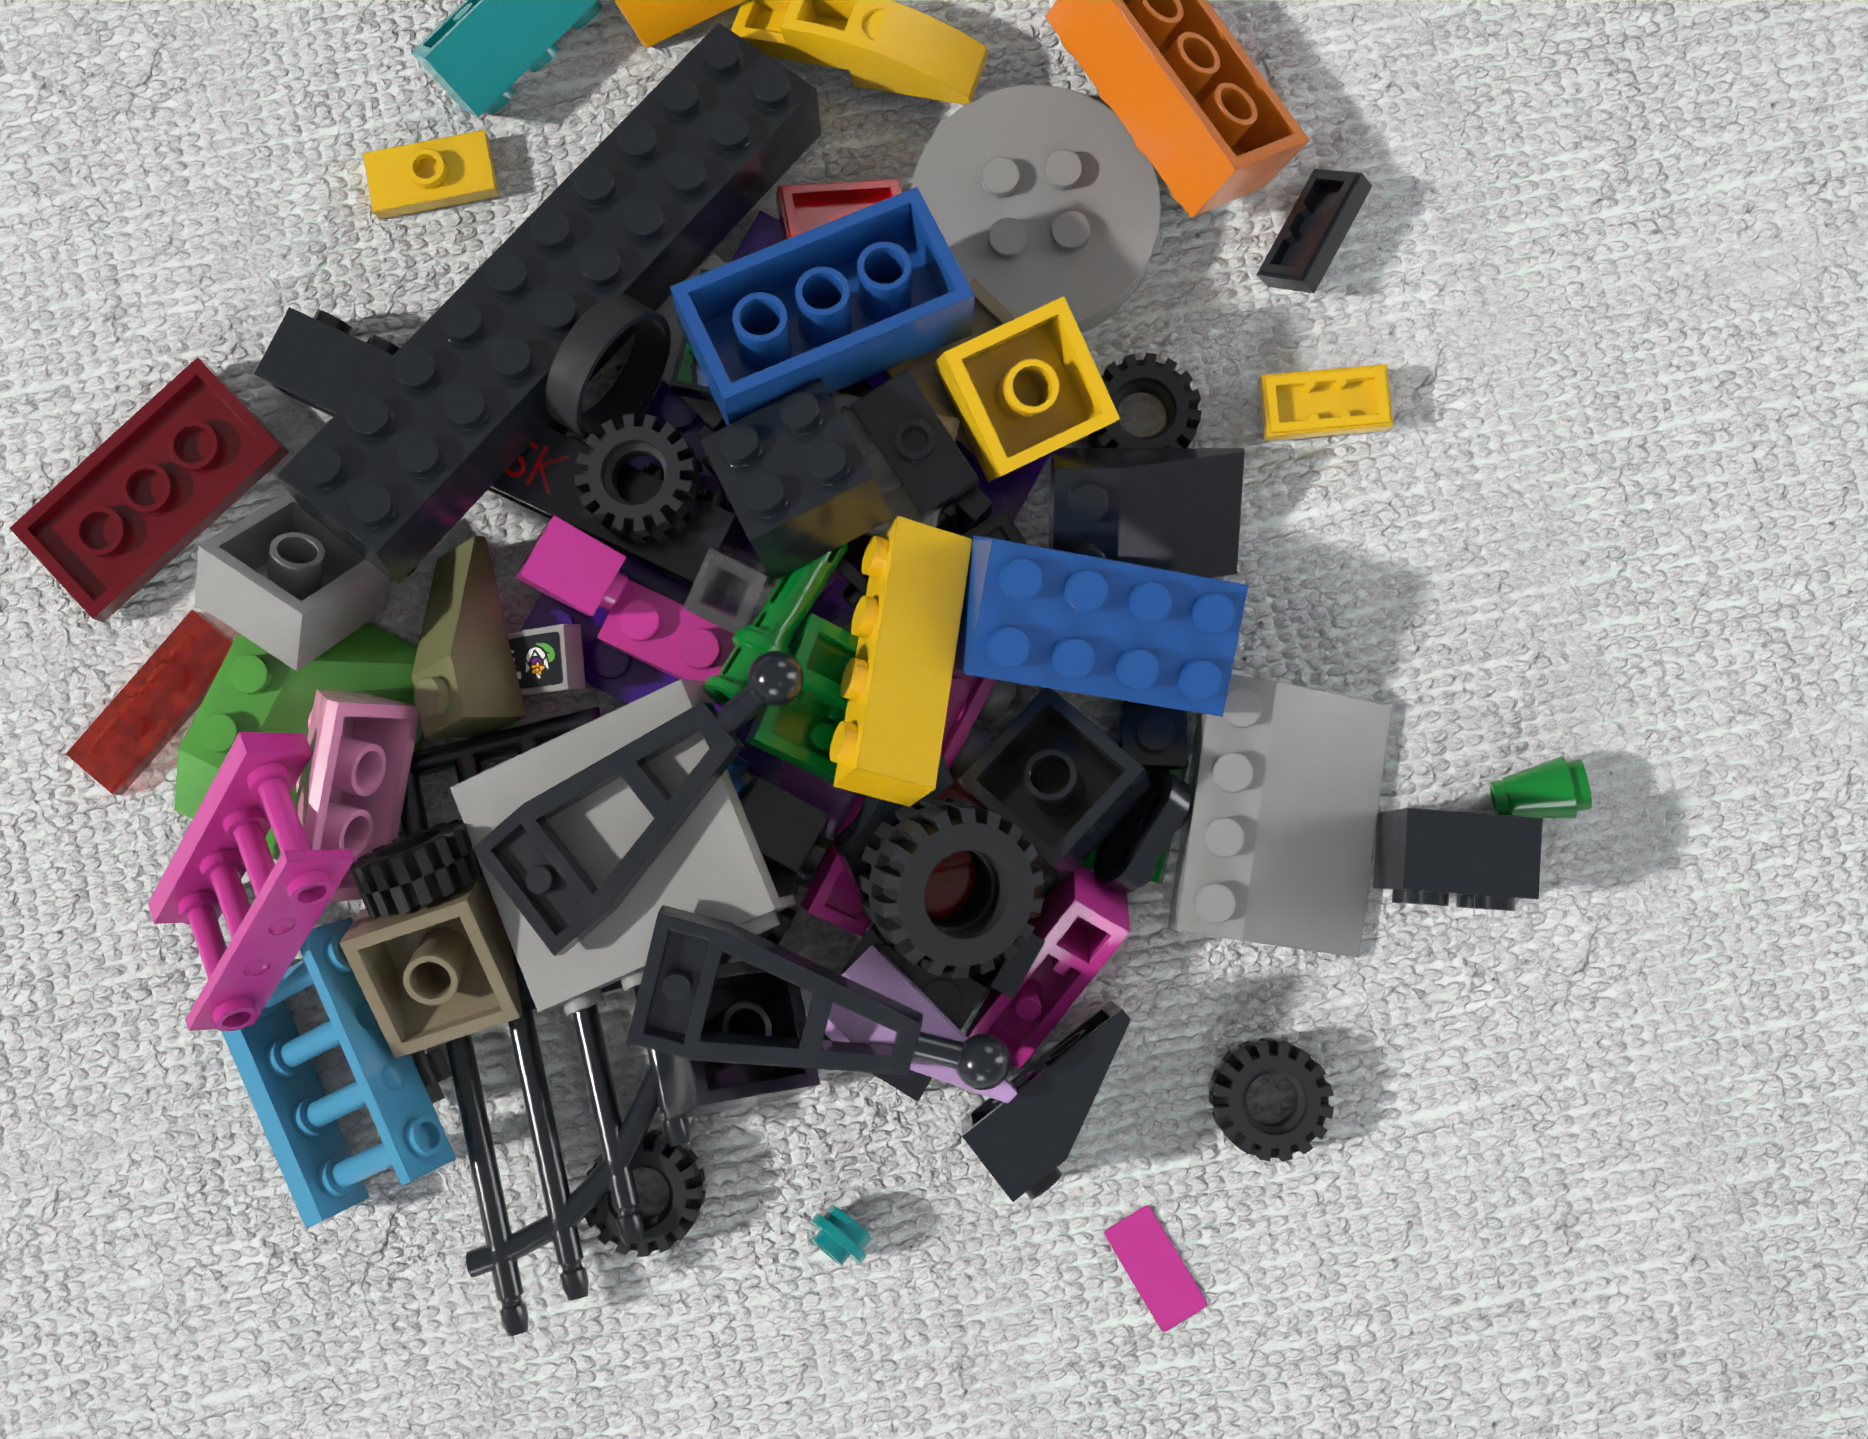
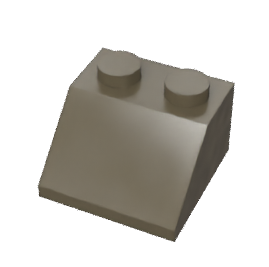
(435, 969)

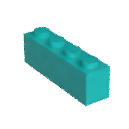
(495, 42)

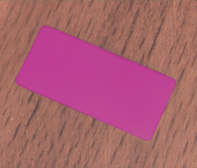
(1155, 1268)

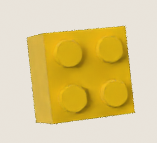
(1025, 389)

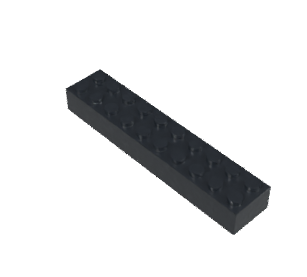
(475, 375)

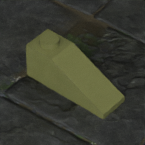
(463, 655)

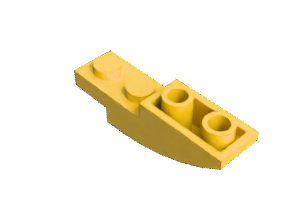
(876, 40)

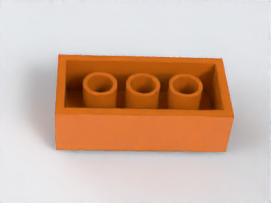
(1182, 94)

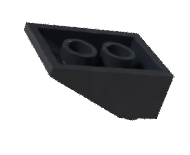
(1149, 506)
(1037, 1129)

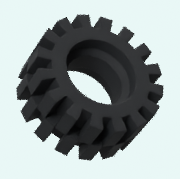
(1163, 383)
(615, 449)
(416, 869)
(1310, 1103)
(684, 1200)

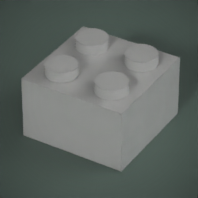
(287, 583)

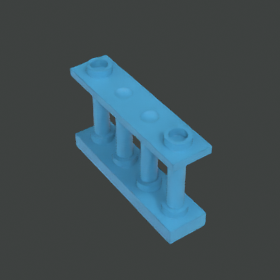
(293, 1104)

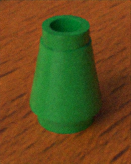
(1544, 791)

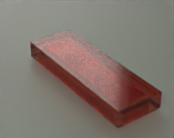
(152, 704)

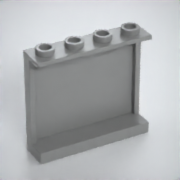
(704, 869)

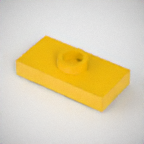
(431, 174)
(1325, 402)

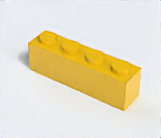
(901, 662)

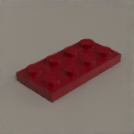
(149, 490)

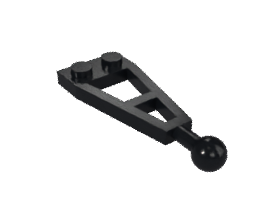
(542, 872)
(680, 985)

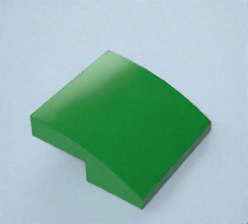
(805, 727)

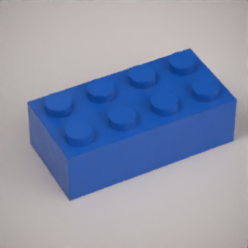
(826, 306)
(1098, 626)

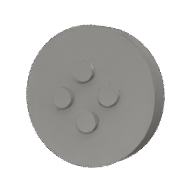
(1043, 200)

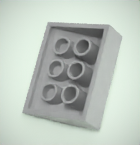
(1281, 818)

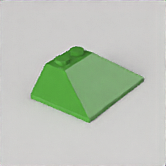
(268, 696)

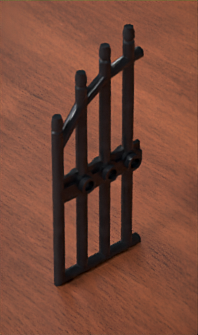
(617, 1140)

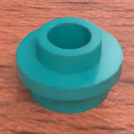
(840, 1236)

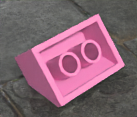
(356, 774)

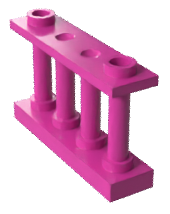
(207, 873)

